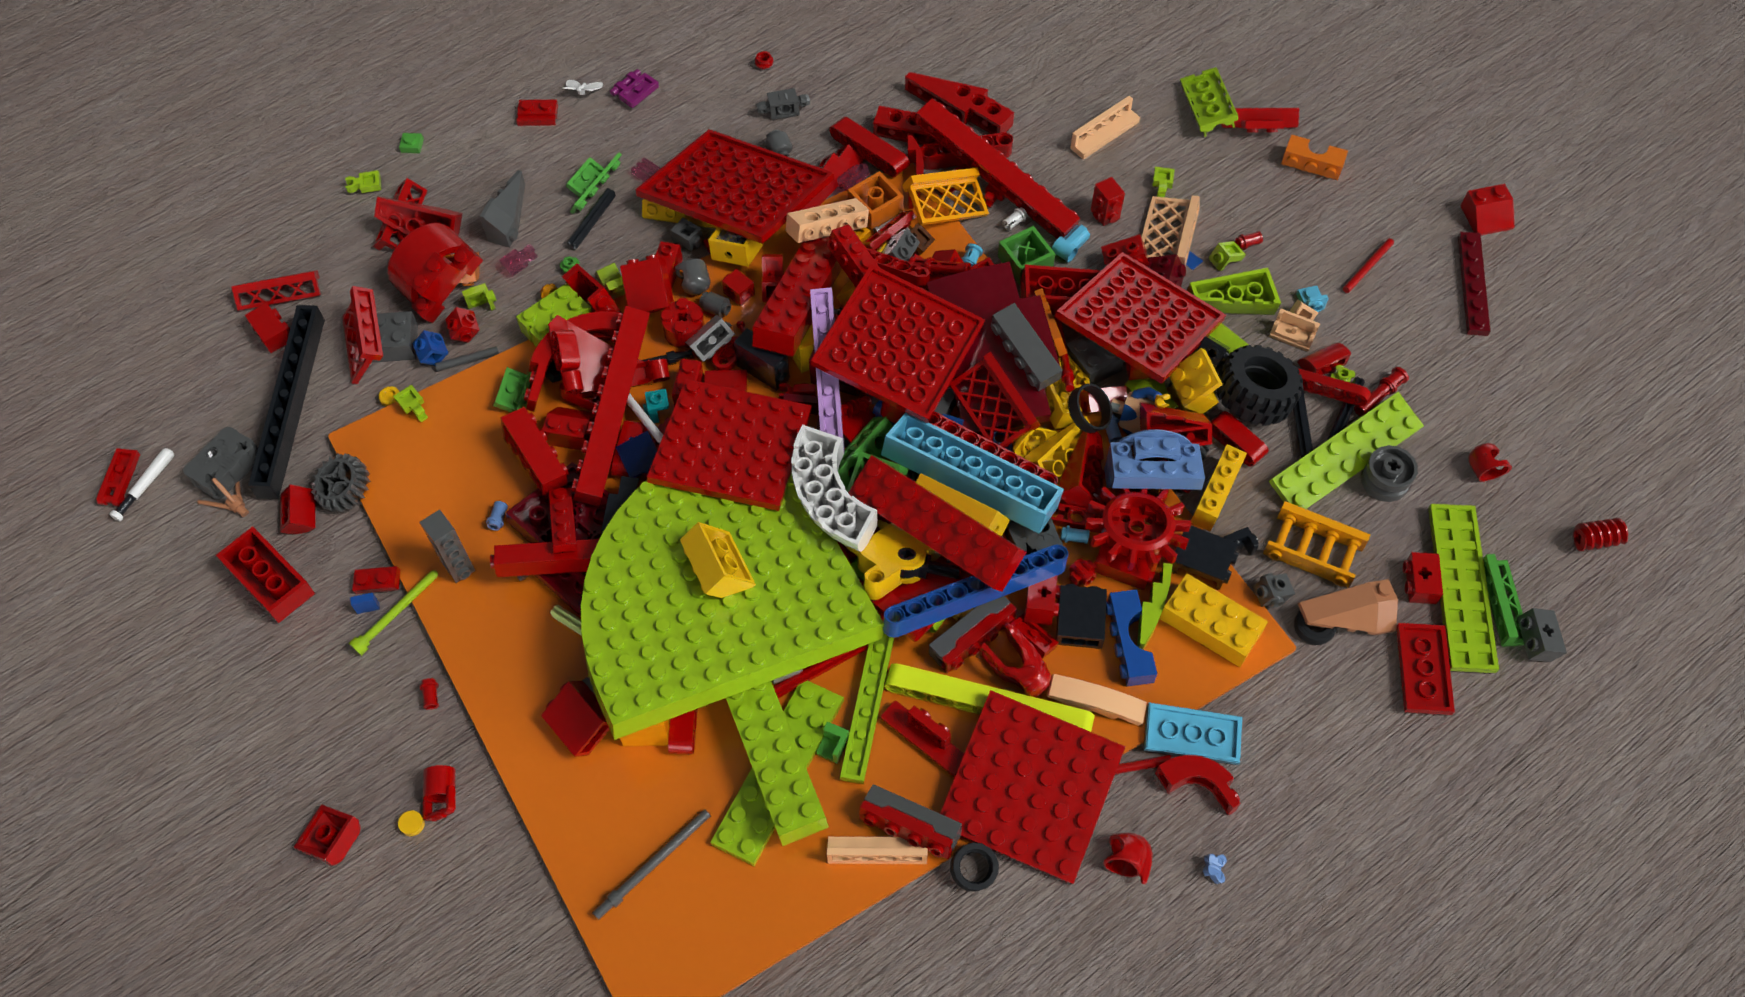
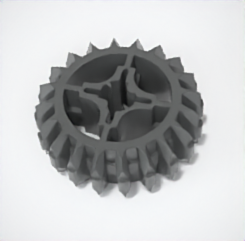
(340, 482)

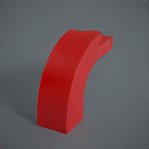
(1200, 771)

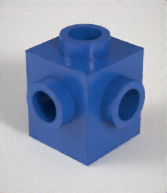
(430, 348)

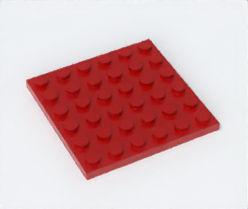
(1140, 317)
(898, 343)
(729, 444)
(1032, 786)

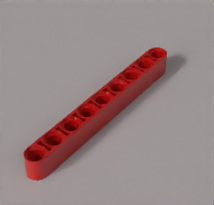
(894, 414)

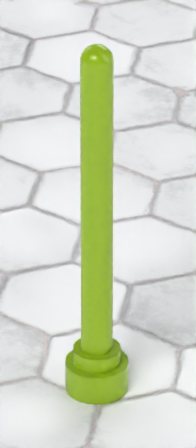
(362, 642)

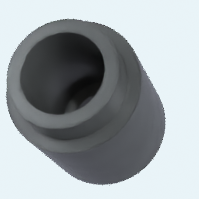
(715, 304)

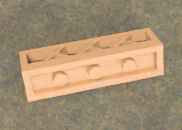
(1104, 128)
(874, 851)

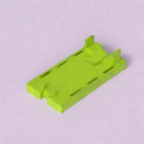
(1209, 100)

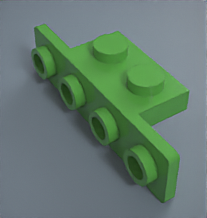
(587, 179)
(512, 390)

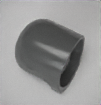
(695, 276)

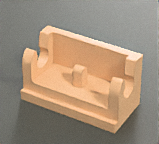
(1294, 330)

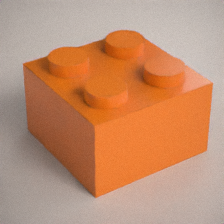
(879, 197)

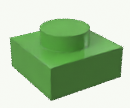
(411, 143)

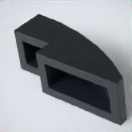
(615, 501)

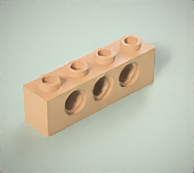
(821, 220)

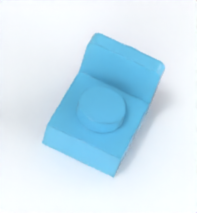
(1312, 297)

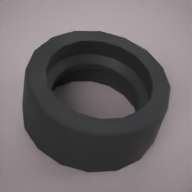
(991, 858)

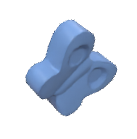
(1214, 866)

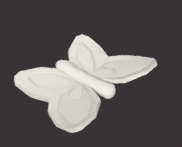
(572, 84)

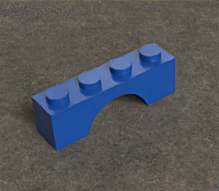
(1136, 664)

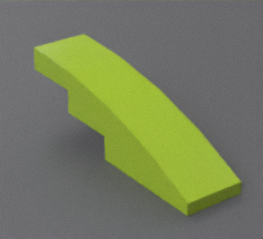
(1152, 610)

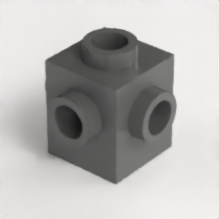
(1273, 590)

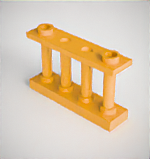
(1326, 527)

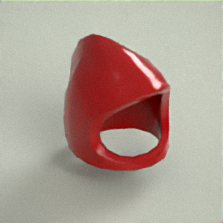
(1130, 856)

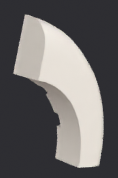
(823, 493)

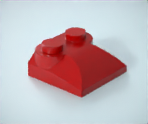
(329, 835)

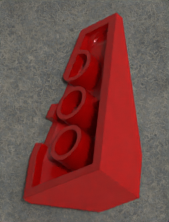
(410, 216)

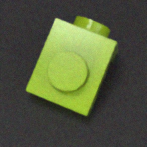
(479, 295)

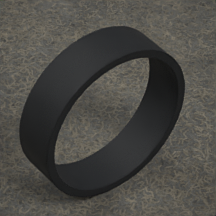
(1076, 414)

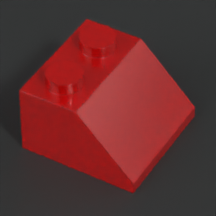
(1489, 209)
(567, 427)

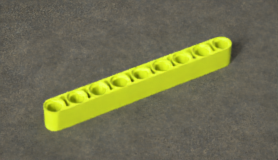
(971, 695)

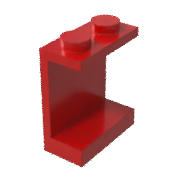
(589, 289)

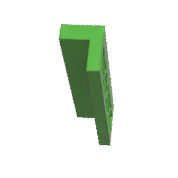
(1499, 603)

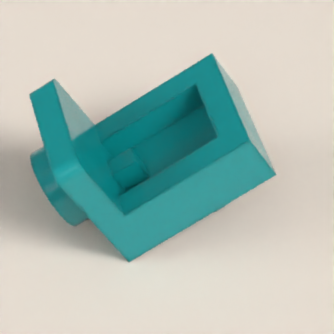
(655, 401)

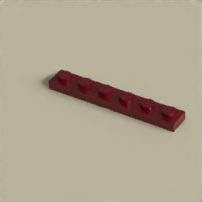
(1473, 284)

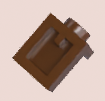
(923, 237)

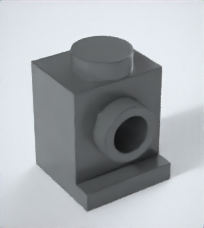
(687, 234)

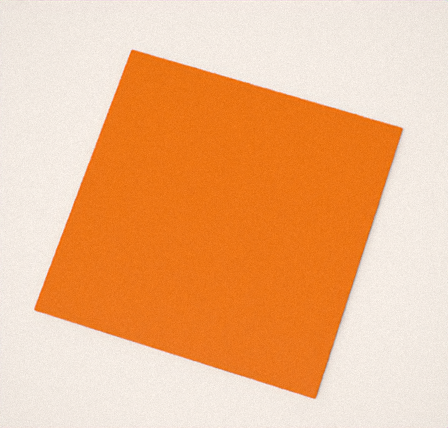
(597, 818)

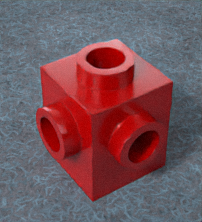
(462, 324)

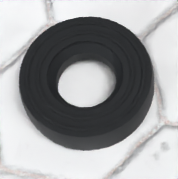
(1310, 636)

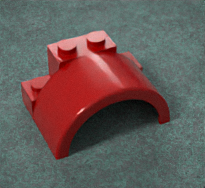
(421, 267)

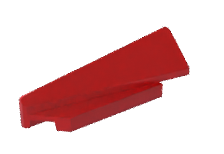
(838, 163)

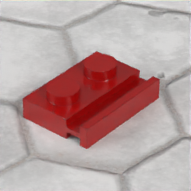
(537, 112)

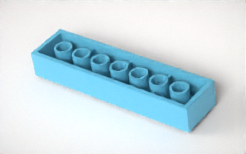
(972, 471)

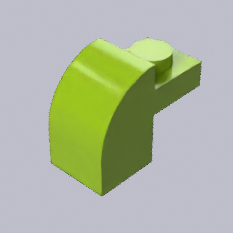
(611, 280)

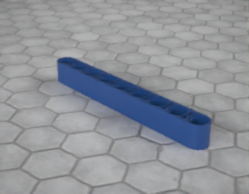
(971, 593)

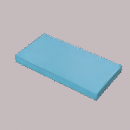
(1193, 732)

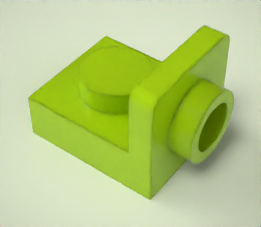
(1226, 253)

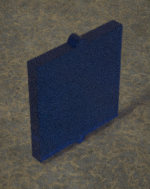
(637, 454)

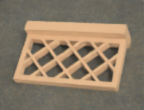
(1186, 228)

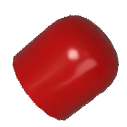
(1483, 462)

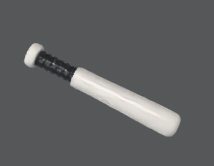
(143, 482)

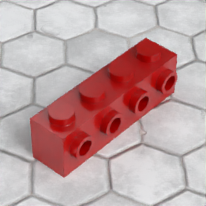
(850, 253)

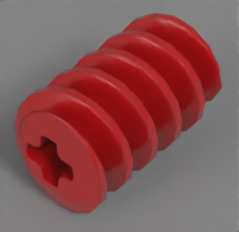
(1600, 534)

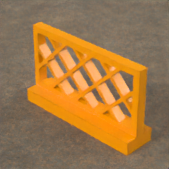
(940, 181)

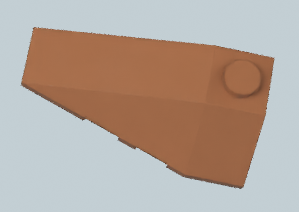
(1362, 607)

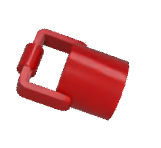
(439, 787)

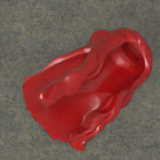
(1033, 676)

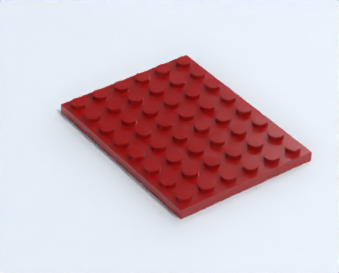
(735, 185)

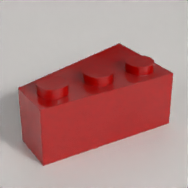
(1189, 424)

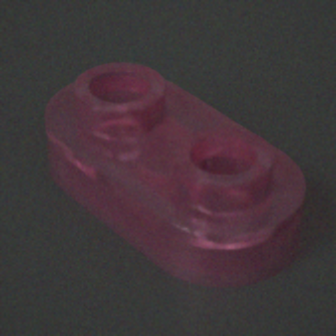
(853, 176)

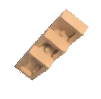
(1097, 699)

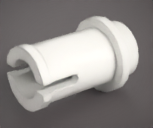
(1015, 218)

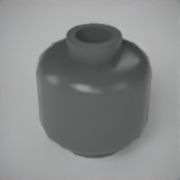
(778, 142)

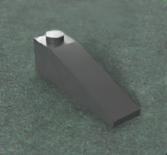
(503, 214)

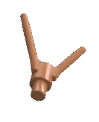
(233, 502)

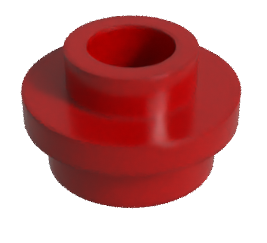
(763, 60)

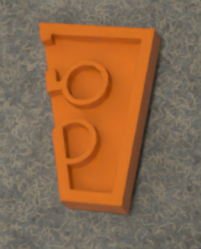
(1057, 339)

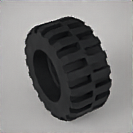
(1267, 368)

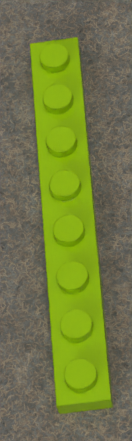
(866, 710)

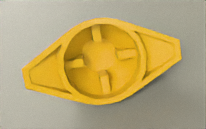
(1031, 440)

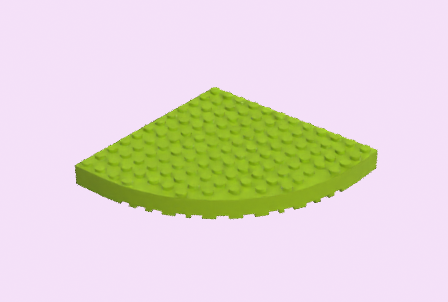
(669, 648)

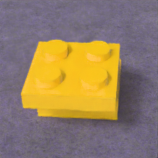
(1195, 383)

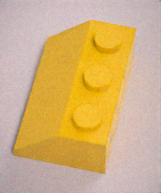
(716, 561)

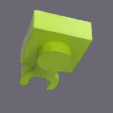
(366, 182)

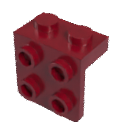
(1168, 267)

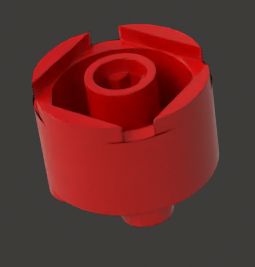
(681, 321)

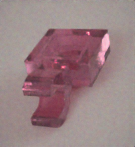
(517, 261)

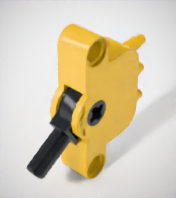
(896, 559)

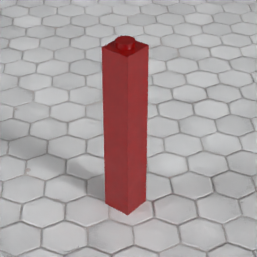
(540, 559)

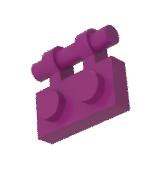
(638, 89)

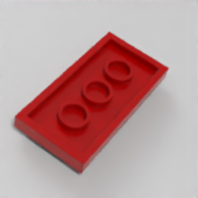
(1425, 669)

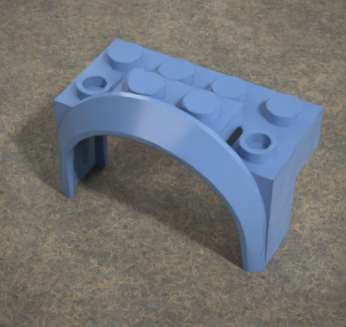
(1128, 472)

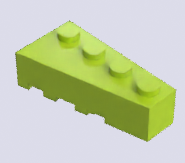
(1239, 293)

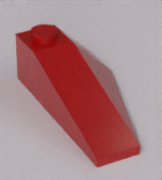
(1083, 472)

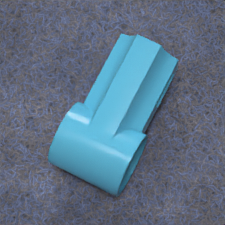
(1069, 245)

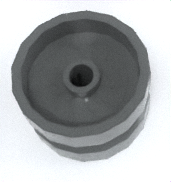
(1389, 473)

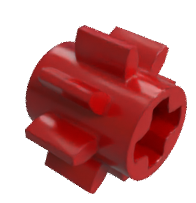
(1082, 572)

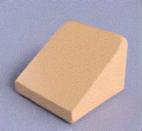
(1303, 310)

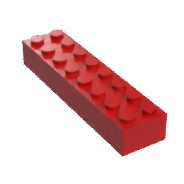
(789, 309)
(937, 523)

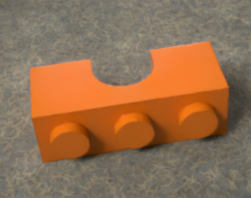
(1301, 157)

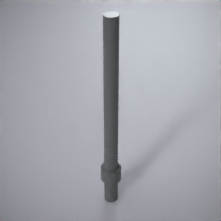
(614, 898)

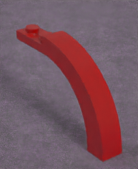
(598, 324)

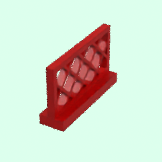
(361, 332)
(1006, 388)

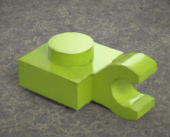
(1163, 179)
(410, 401)

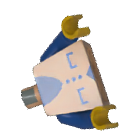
(1131, 408)

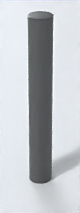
(467, 358)

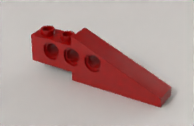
(963, 100)

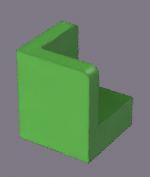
(833, 742)

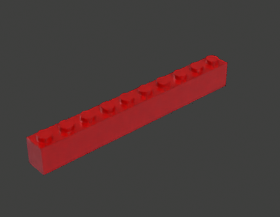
(996, 169)
(611, 408)

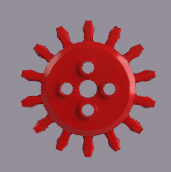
(1138, 509)

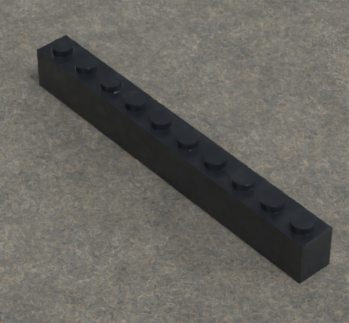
(286, 403)

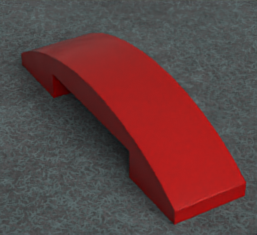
(915, 156)

